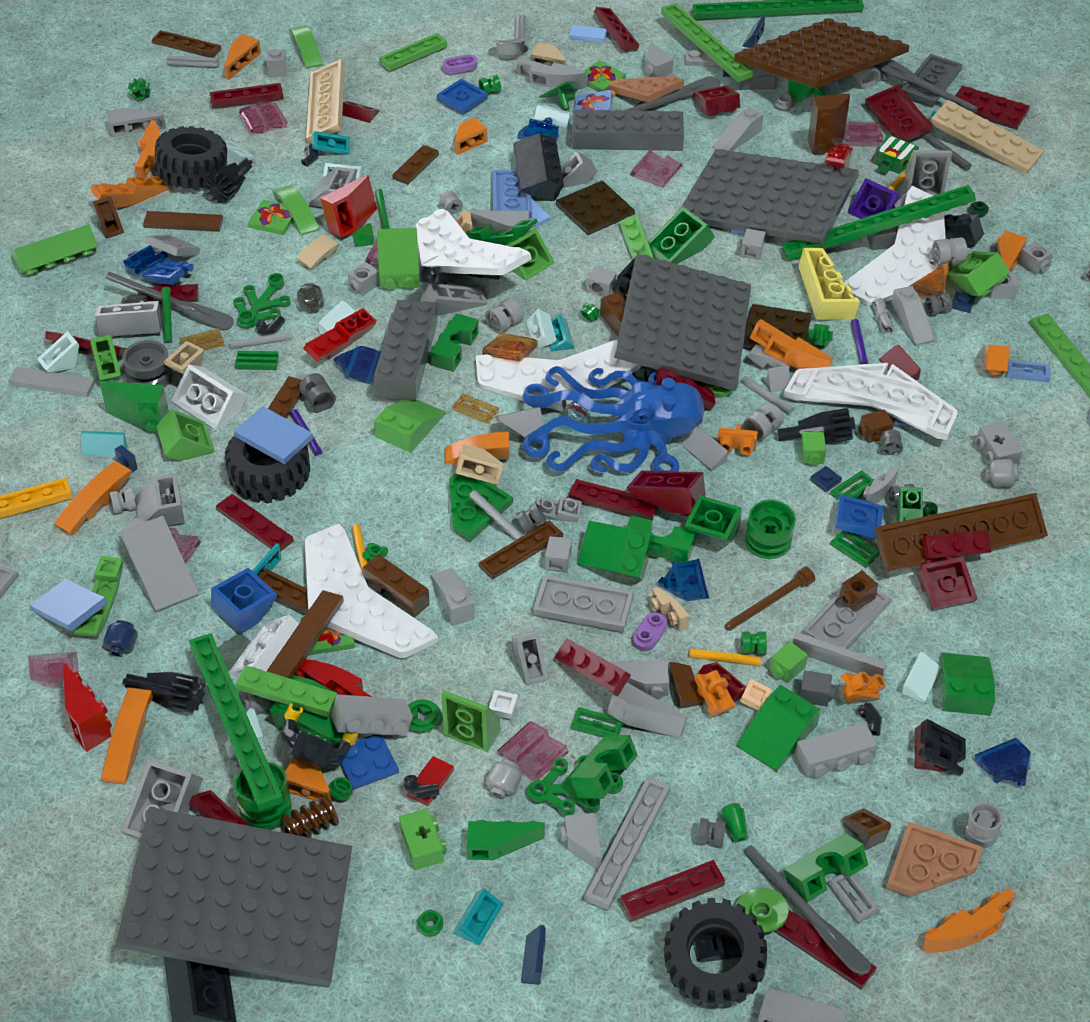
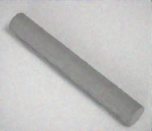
(260, 340)
(767, 395)
(492, 512)

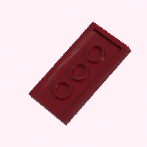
(995, 108)
(898, 114)

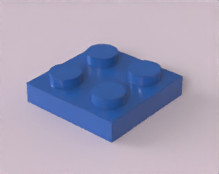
(462, 96)
(858, 516)
(369, 761)

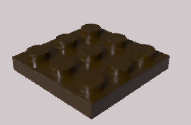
(595, 207)
(790, 322)

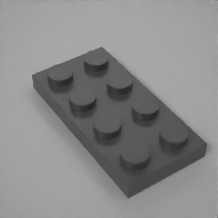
(935, 71)

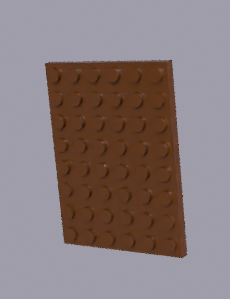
(821, 53)

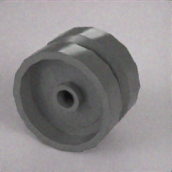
(145, 363)

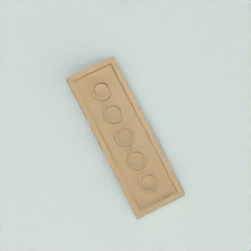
(325, 99)
(986, 137)

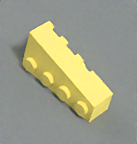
(825, 287)

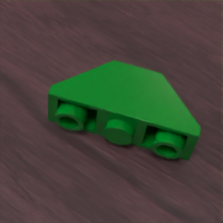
(909, 503)

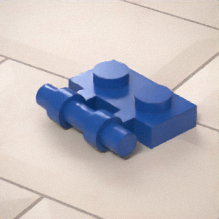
(168, 272)

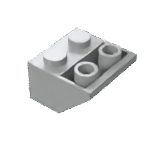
(332, 181)
(161, 498)

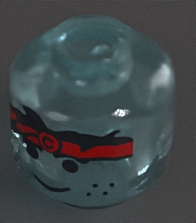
(576, 412)

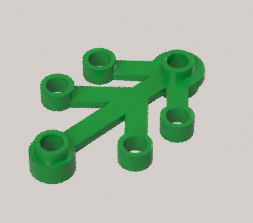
(249, 318)
(566, 788)

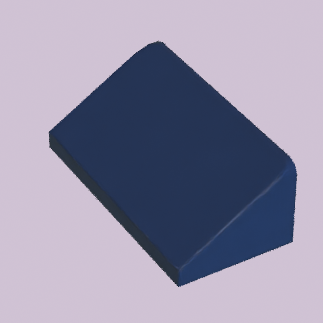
(755, 33)
(534, 956)

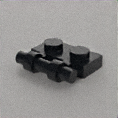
(945, 742)

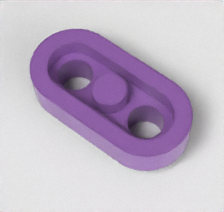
(460, 64)
(651, 630)

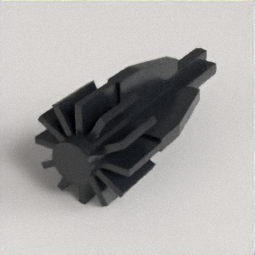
(227, 180)
(835, 424)
(170, 689)

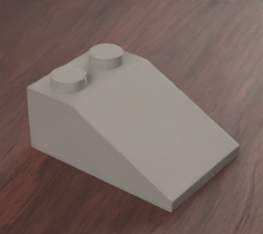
(928, 171)
(161, 789)

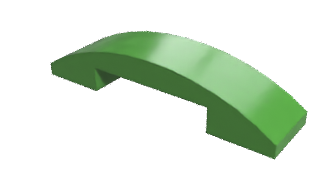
(307, 46)
(297, 208)
(107, 583)

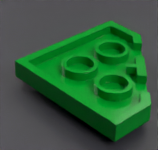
(467, 515)

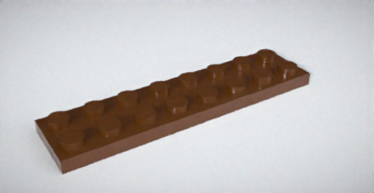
(1006, 520)

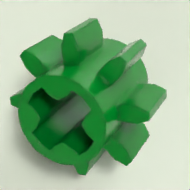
(139, 89)
(820, 334)

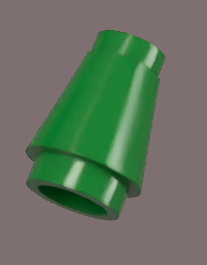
(735, 821)

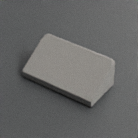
(706, 449)

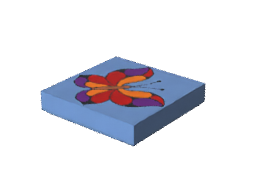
(595, 101)

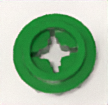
(425, 708)

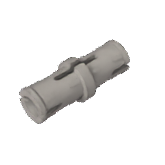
(883, 316)

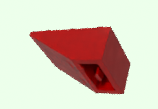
(349, 207)
(84, 713)

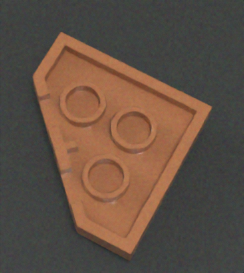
(646, 88)
(931, 860)

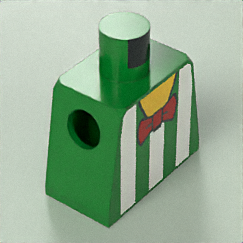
(894, 155)

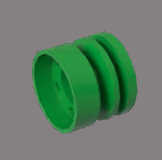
(770, 529)
(248, 809)

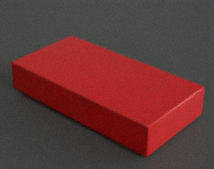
(434, 772)

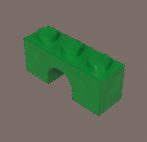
(447, 352)
(674, 547)
(593, 776)
(839, 855)

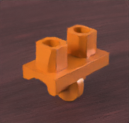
(737, 439)
(862, 686)
(714, 692)

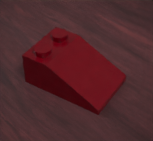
(669, 489)

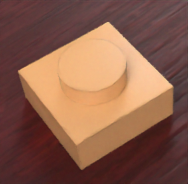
(464, 221)
(755, 694)

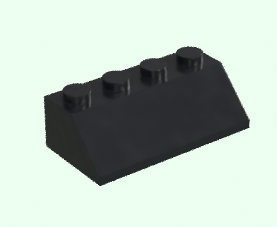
(539, 166)
(199, 992)

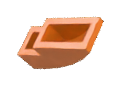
(494, 443)

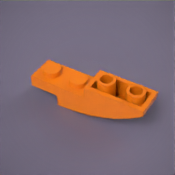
(147, 145)
(133, 192)
(787, 350)
(967, 929)

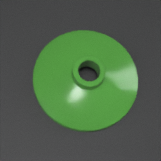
(767, 902)

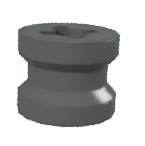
(891, 442)

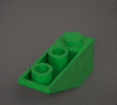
(496, 839)

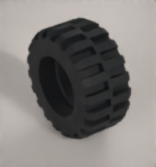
(189, 156)
(264, 481)
(721, 919)

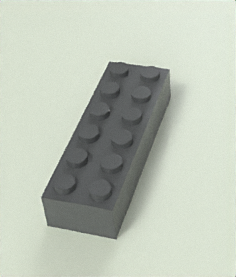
(628, 130)
(406, 350)

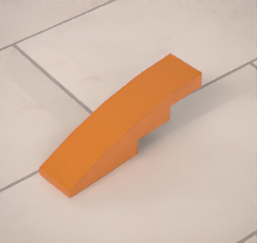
(92, 497)
(126, 736)

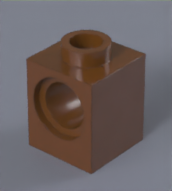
(874, 424)
(858, 591)

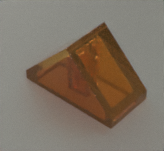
(933, 282)

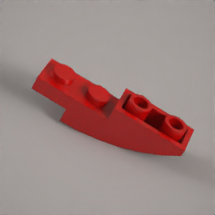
(839, 155)
(341, 336)
(332, 677)

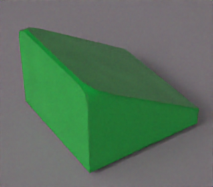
(364, 236)

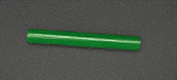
(382, 209)
(167, 321)

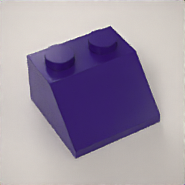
(873, 199)

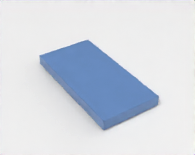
(507, 192)

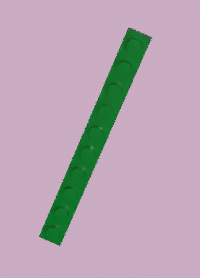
(773, 8)
(885, 220)
(236, 723)

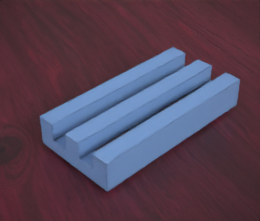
(1028, 373)

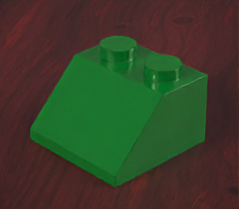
(715, 518)

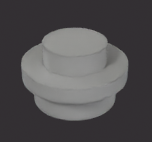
(784, 102)

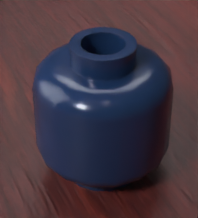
(120, 638)

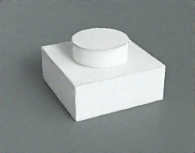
(503, 704)

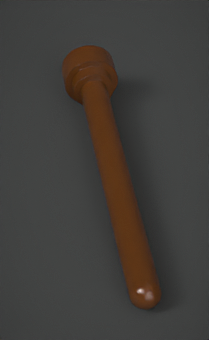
(803, 577)

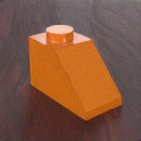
(470, 135)
(996, 359)
(306, 780)

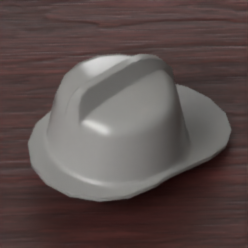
(510, 48)

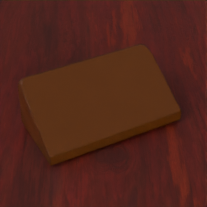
(684, 685)

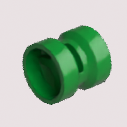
(490, 85)
(753, 643)

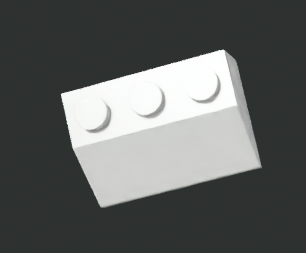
(208, 396)
(265, 645)

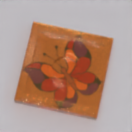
(510, 347)

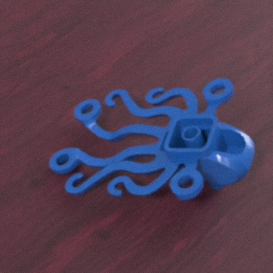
(646, 414)

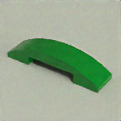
(485, 234)

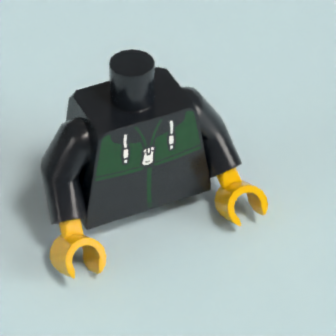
(313, 745)

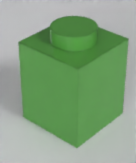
(813, 448)
(788, 662)

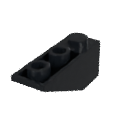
(963, 226)

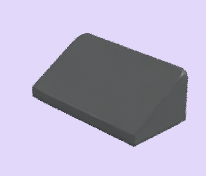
(758, 82)

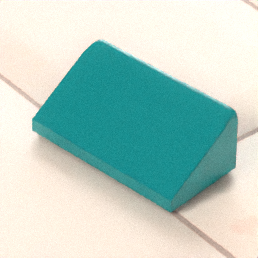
(330, 142)
(562, 333)
(102, 443)
(270, 560)
(478, 917)

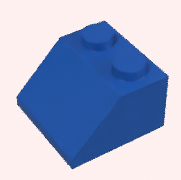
(242, 599)

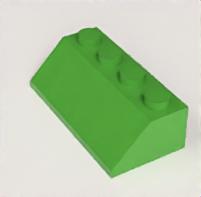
(54, 249)

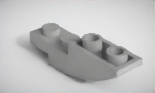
(550, 75)

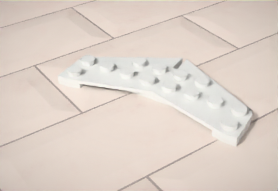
(447, 246)
(904, 261)
(512, 377)
(869, 386)
(364, 612)

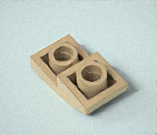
(317, 250)
(668, 606)

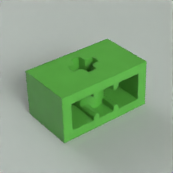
(105, 357)
(422, 851)

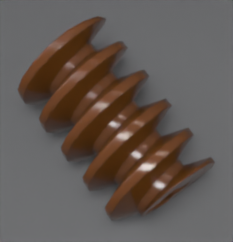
(310, 817)

